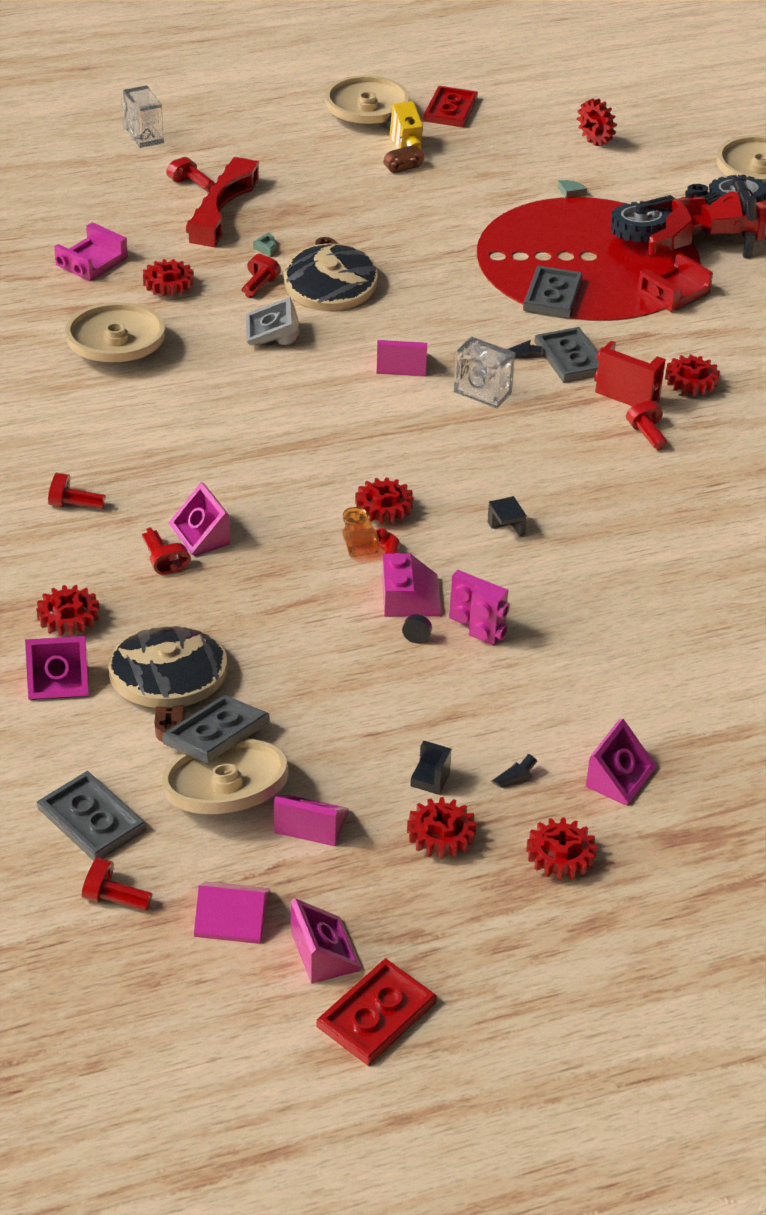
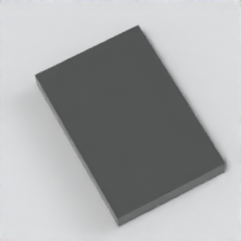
(553, 291)
(569, 353)
(215, 728)
(91, 816)

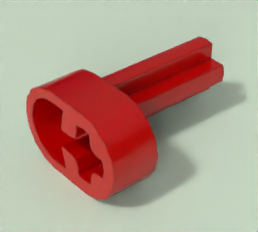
(189, 170)
(263, 270)
(644, 417)
(60, 494)
(163, 555)
(98, 886)

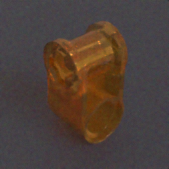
(359, 533)

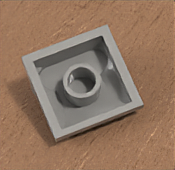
(273, 323)

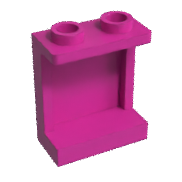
(94, 254)

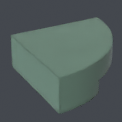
(571, 188)
(265, 244)

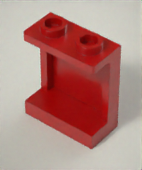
(676, 285)
(627, 377)

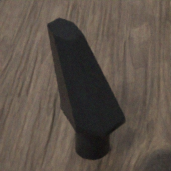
(524, 349)
(516, 772)

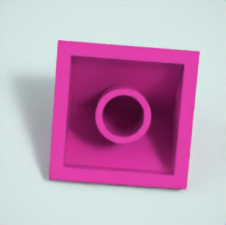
(401, 358)
(201, 522)
(57, 667)
(619, 765)
(308, 819)
(231, 912)
(322, 942)

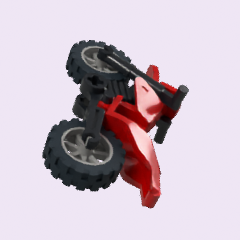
(668, 223)

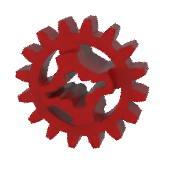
(596, 121)
(168, 277)
(692, 375)
(385, 500)
(68, 610)
(441, 828)
(561, 848)

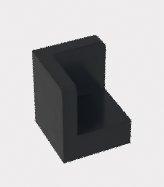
(507, 512)
(432, 768)

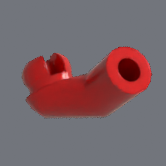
(388, 541)

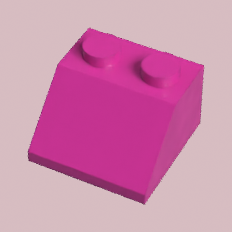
(409, 587)

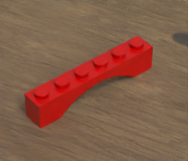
(237, 179)

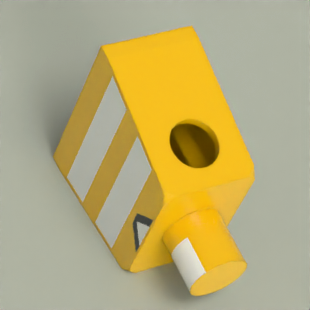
(404, 132)

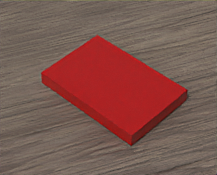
(450, 106)
(376, 1011)

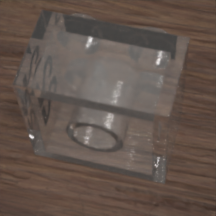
(142, 116)
(484, 372)

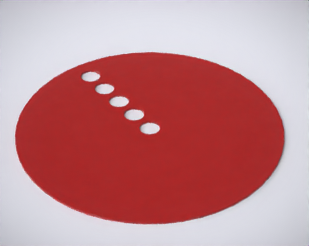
(574, 227)

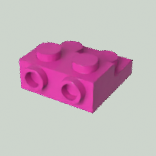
(479, 606)

